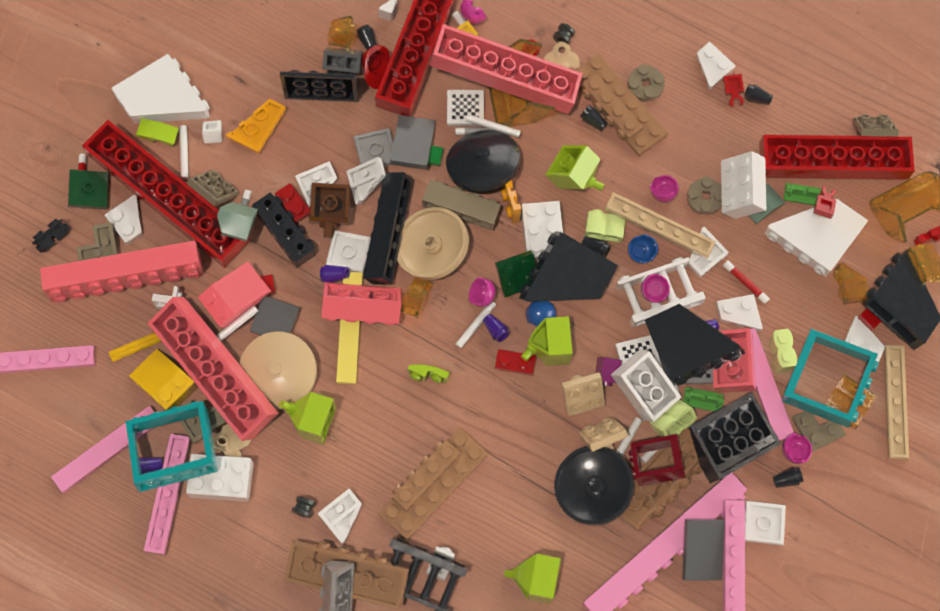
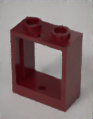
(659, 475)

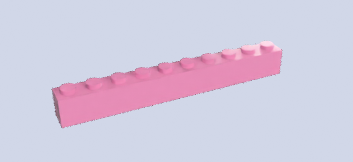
(662, 549)

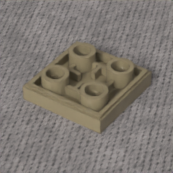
(875, 126)
(213, 187)

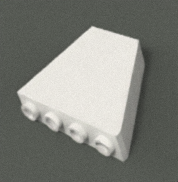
(160, 94)
(816, 238)

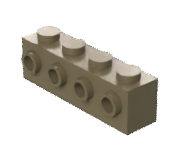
(467, 206)

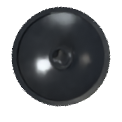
(483, 161)
(594, 486)

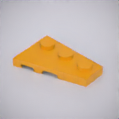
(258, 127)
(513, 209)

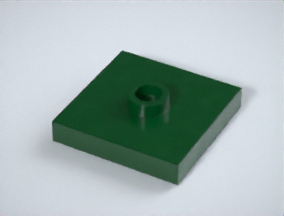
(88, 189)

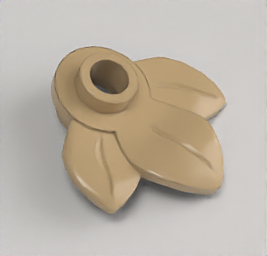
(567, 59)
(232, 442)

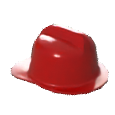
(374, 64)

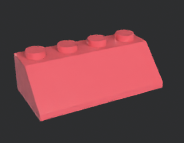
(361, 303)

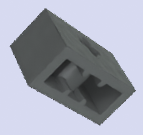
(342, 59)

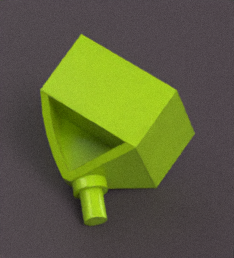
(575, 168)
(551, 342)
(311, 415)
(536, 577)

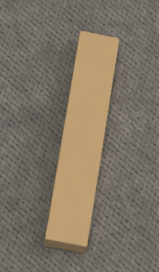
(660, 225)
(896, 402)

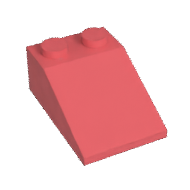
(234, 294)

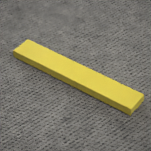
(349, 342)

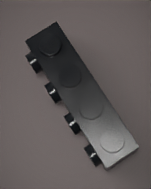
(284, 230)

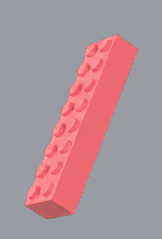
(505, 69)
(122, 271)
(213, 368)

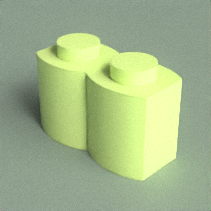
(604, 226)
(781, 347)
(674, 420)

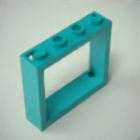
(820, 409)
(179, 472)

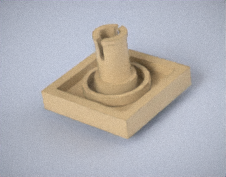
(583, 393)
(603, 434)

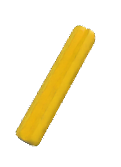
(134, 346)

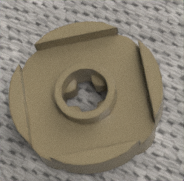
(650, 74)
(705, 206)

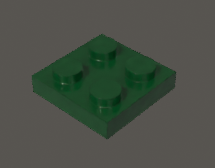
(514, 272)

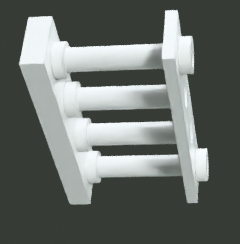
(691, 300)

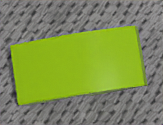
(158, 131)
(421, 372)

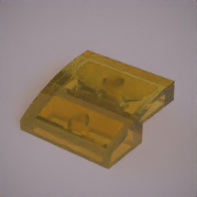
(925, 262)
(843, 397)

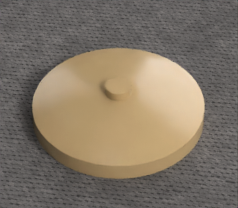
(432, 243)
(280, 367)

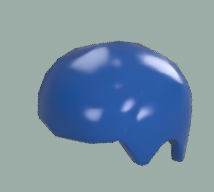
(642, 249)
(538, 311)

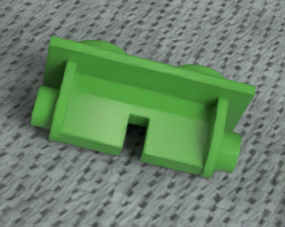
(801, 193)
(703, 399)

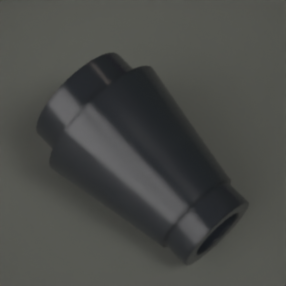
(366, 36)
(757, 94)
(593, 118)
(597, 245)
(788, 478)

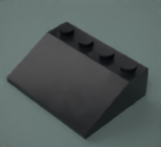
(320, 86)
(732, 437)

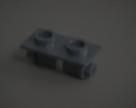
(44, 239)

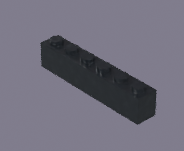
(387, 228)

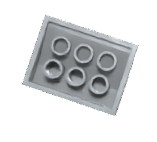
(337, 586)

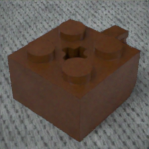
(329, 217)

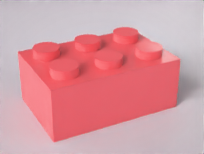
(738, 374)

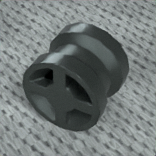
(564, 33)
(303, 507)

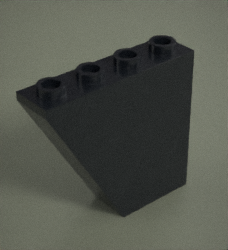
(567, 272)
(903, 302)
(689, 344)

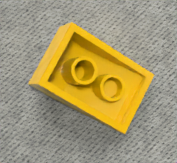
(163, 381)

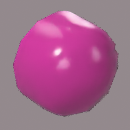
(472, 14)
(664, 188)
(655, 288)
(482, 292)
(797, 449)

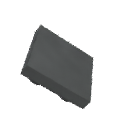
(274, 317)

